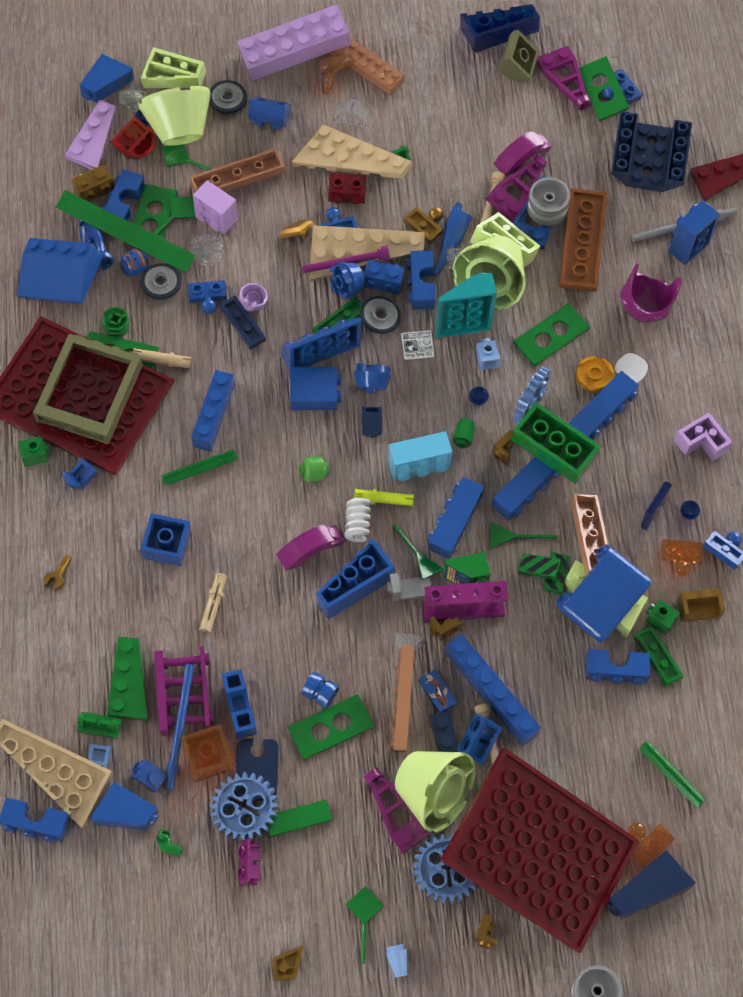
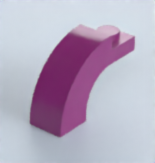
(520, 151)
(308, 544)

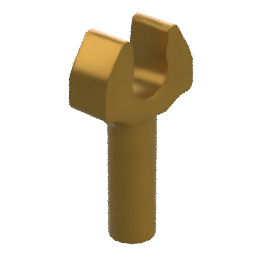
(57, 575)

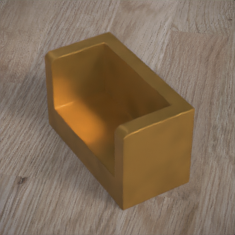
(701, 604)

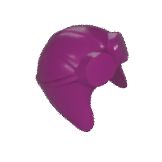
(647, 297)

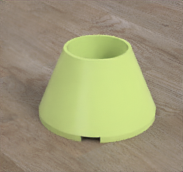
(176, 114)
(505, 254)
(435, 786)

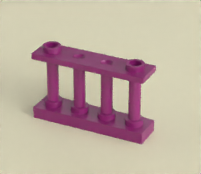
(465, 601)
(165, 702)

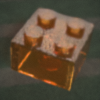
(207, 753)

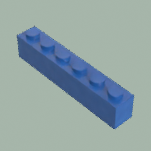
(492, 689)

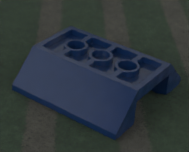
(664, 159)

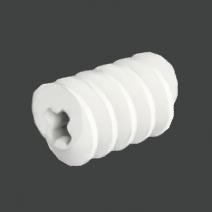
(357, 519)

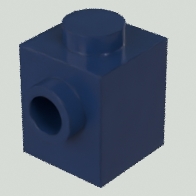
(371, 421)

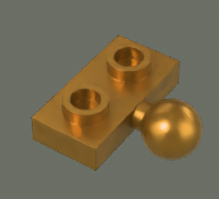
(422, 223)

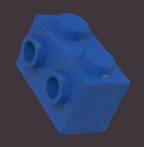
(384, 276)

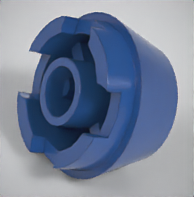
(347, 279)
(372, 377)

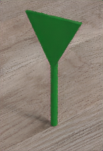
(500, 535)
(426, 566)

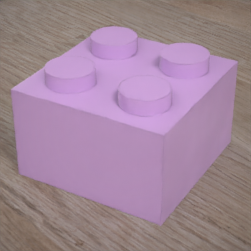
(215, 207)

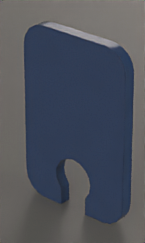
(261, 766)

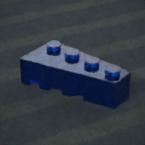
(494, 28)

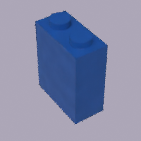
(314, 388)

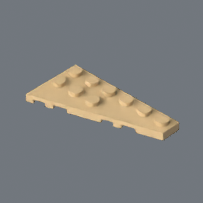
(348, 154)
(342, 242)
(63, 775)

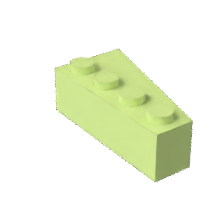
(577, 575)

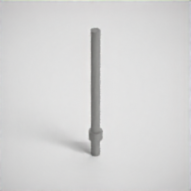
(670, 228)

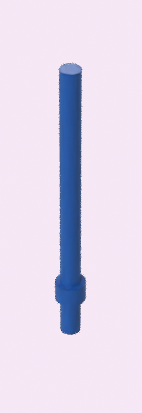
(173, 767)

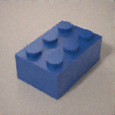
(693, 232)

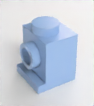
(487, 354)

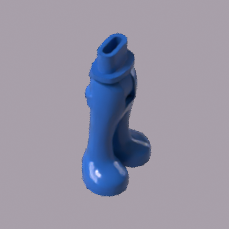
(90, 234)

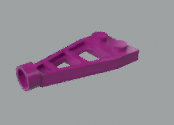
(556, 60)
(504, 201)
(405, 836)

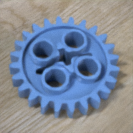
(534, 393)
(254, 790)
(427, 871)

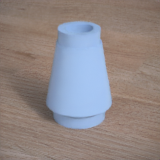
(398, 959)

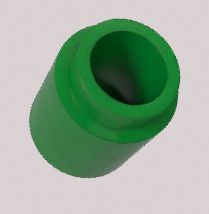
(464, 433)

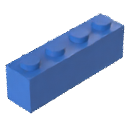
(213, 410)
(456, 517)

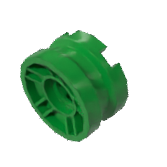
(112, 328)

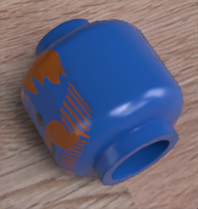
(133, 262)

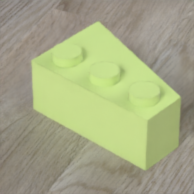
(172, 71)
(500, 226)

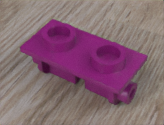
(247, 872)

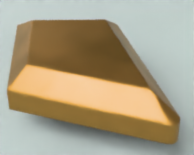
(298, 228)
(287, 964)

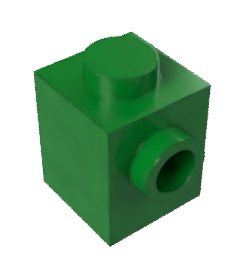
(34, 451)
(661, 616)

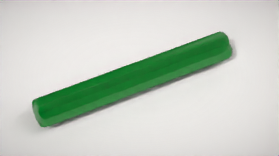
(199, 467)
(672, 774)

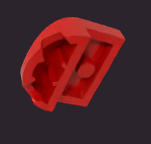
(135, 140)

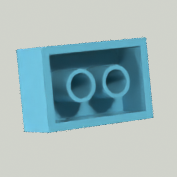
(420, 456)

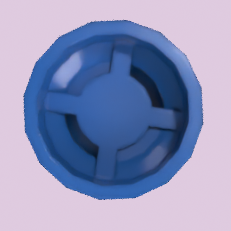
(319, 689)

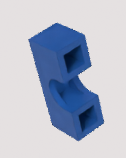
(126, 186)
(421, 294)
(600, 668)
(239, 704)
(51, 826)

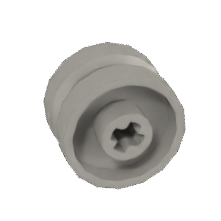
(548, 201)
(599, 979)

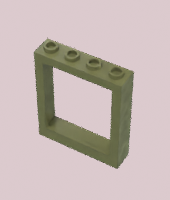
(78, 424)

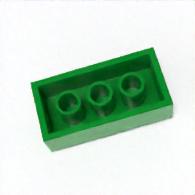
(555, 443)

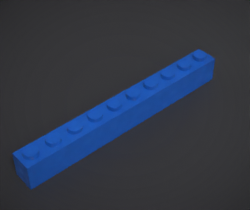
(589, 421)

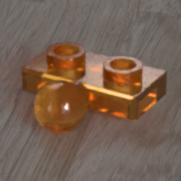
(683, 553)
(651, 844)

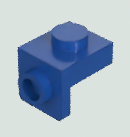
(80, 474)
(148, 775)

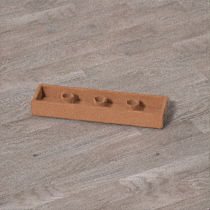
(372, 67)
(241, 172)
(588, 527)
(403, 695)

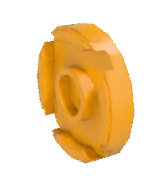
(594, 374)

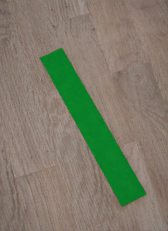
(125, 231)

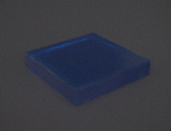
(655, 505)

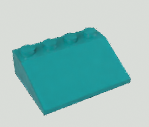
(467, 307)

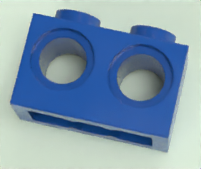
(479, 738)

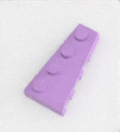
(90, 142)

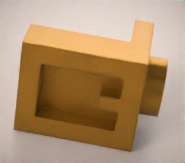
(502, 446)
(447, 628)
(485, 928)

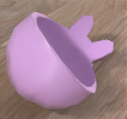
(253, 297)

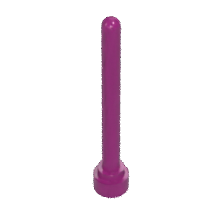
(381, 254)

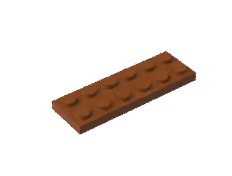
(583, 240)

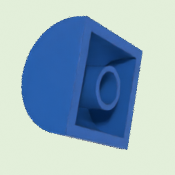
(269, 111)

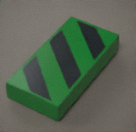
(539, 566)
(556, 586)

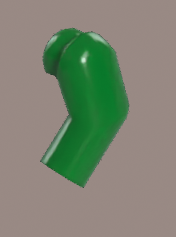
(165, 844)

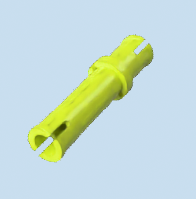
(385, 497)

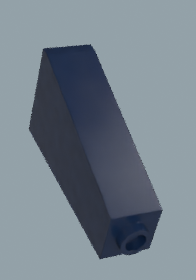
(653, 885)

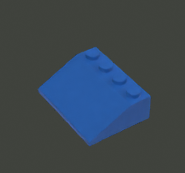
(57, 270)
(322, 344)

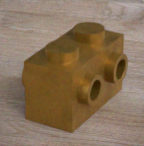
(93, 183)

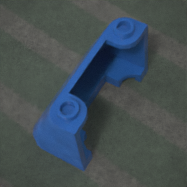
(604, 594)

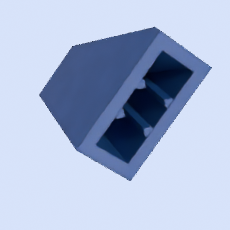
(105, 78)
(124, 810)

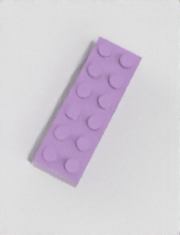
(294, 42)

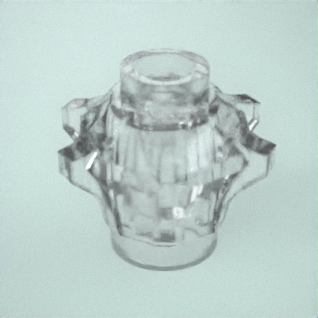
(131, 97)

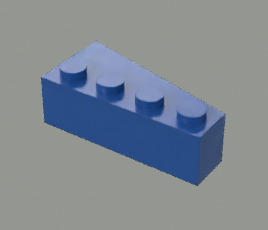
(356, 580)

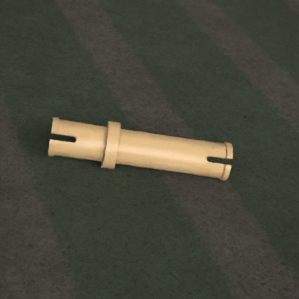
(164, 358)
(219, 581)

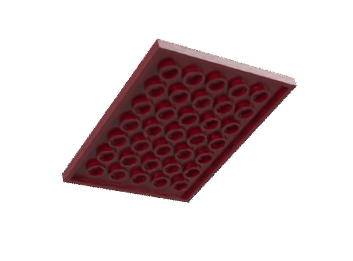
(83, 389)
(540, 850)

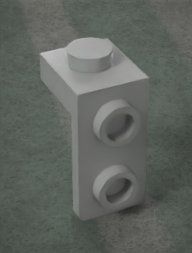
(406, 588)

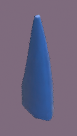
(454, 231)

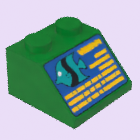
(467, 569)

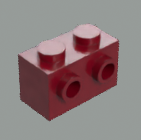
(347, 188)

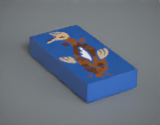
(437, 691)

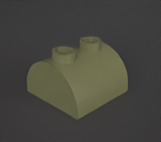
(519, 57)

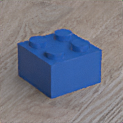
(166, 539)

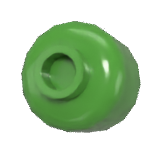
(314, 469)

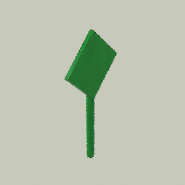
(178, 155)
(180, 208)
(364, 907)

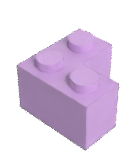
(706, 434)

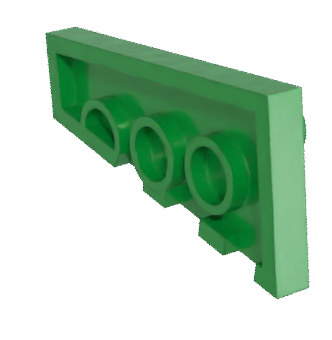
(127, 689)

